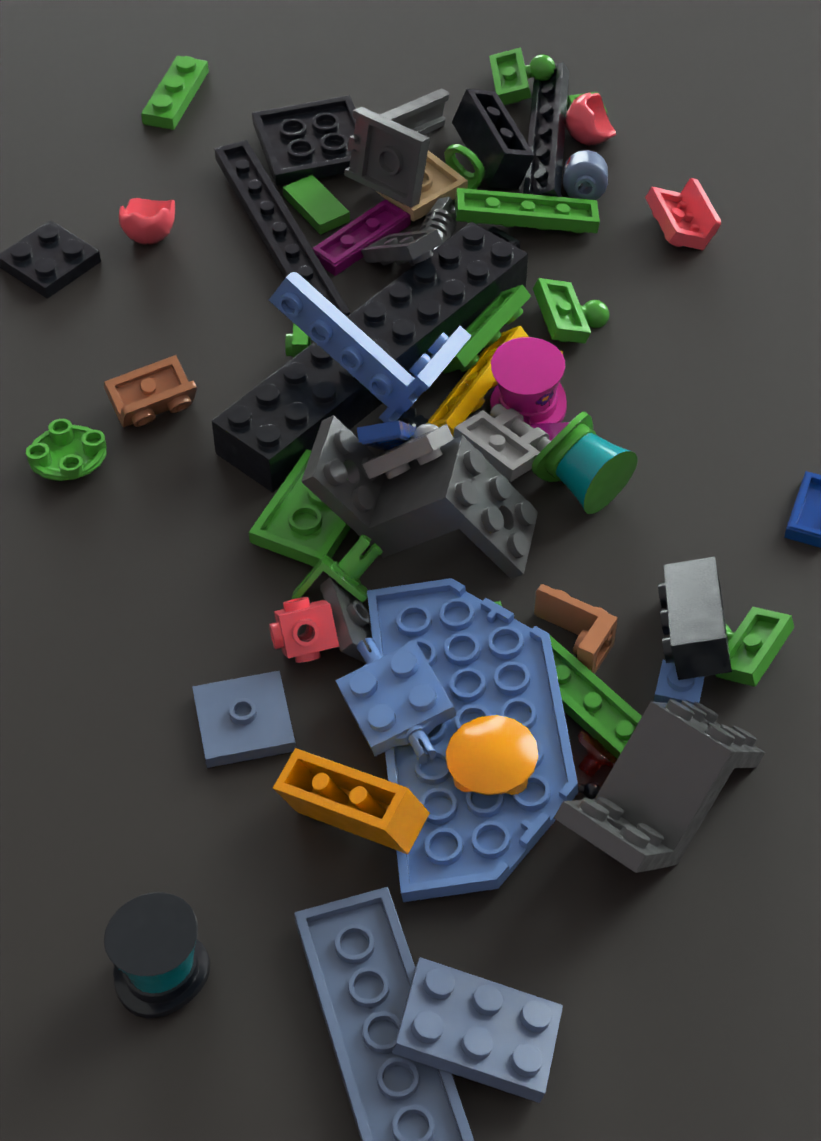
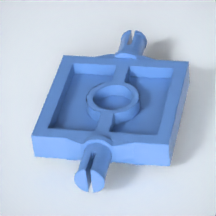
(396, 699)

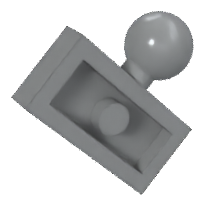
(423, 447)

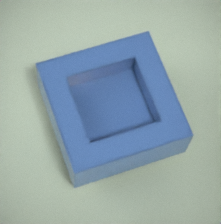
(671, 688)

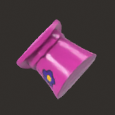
(529, 379)

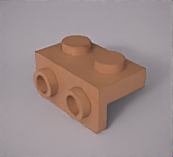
(150, 391)

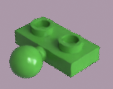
(512, 74)
(564, 314)
(756, 644)

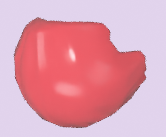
(588, 120)
(147, 220)

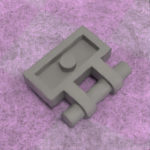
(504, 440)

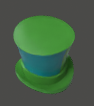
(586, 464)

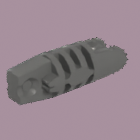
(441, 217)

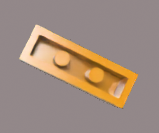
(352, 800)

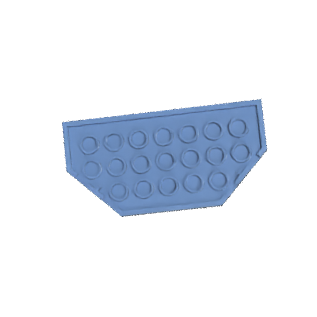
(486, 669)

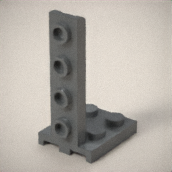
(393, 148)

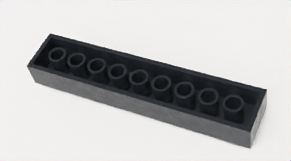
(282, 415)

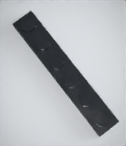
(547, 134)

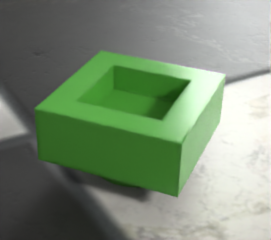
(296, 342)

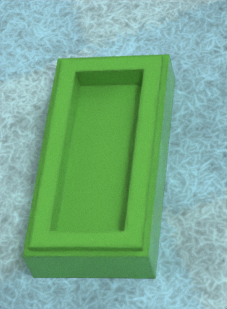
(316, 204)

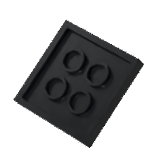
(306, 138)

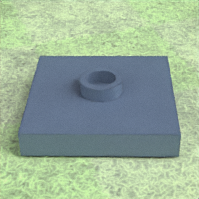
(243, 719)

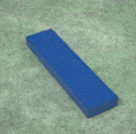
(385, 435)

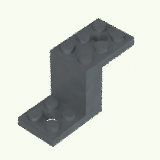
(425, 501)
(661, 785)

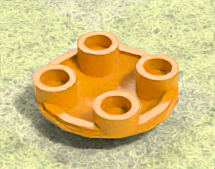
(492, 756)

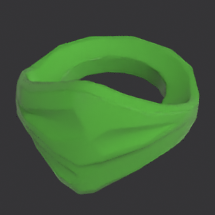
(474, 179)

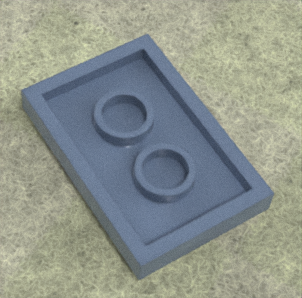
(478, 1030)

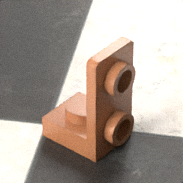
(592, 624)

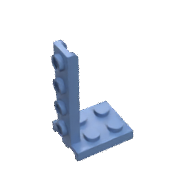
(360, 353)

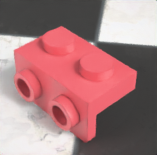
(685, 216)

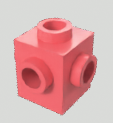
(319, 633)

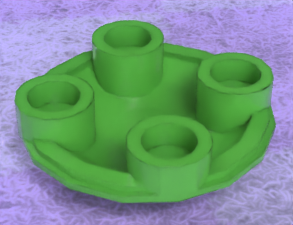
(66, 451)

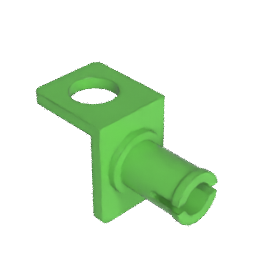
(346, 571)

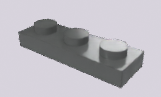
(403, 247)

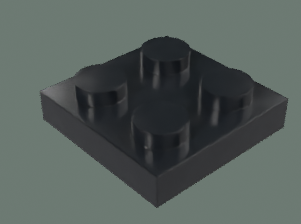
(49, 259)

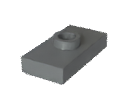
(349, 617)

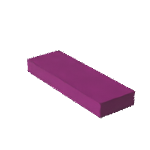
(345, 245)

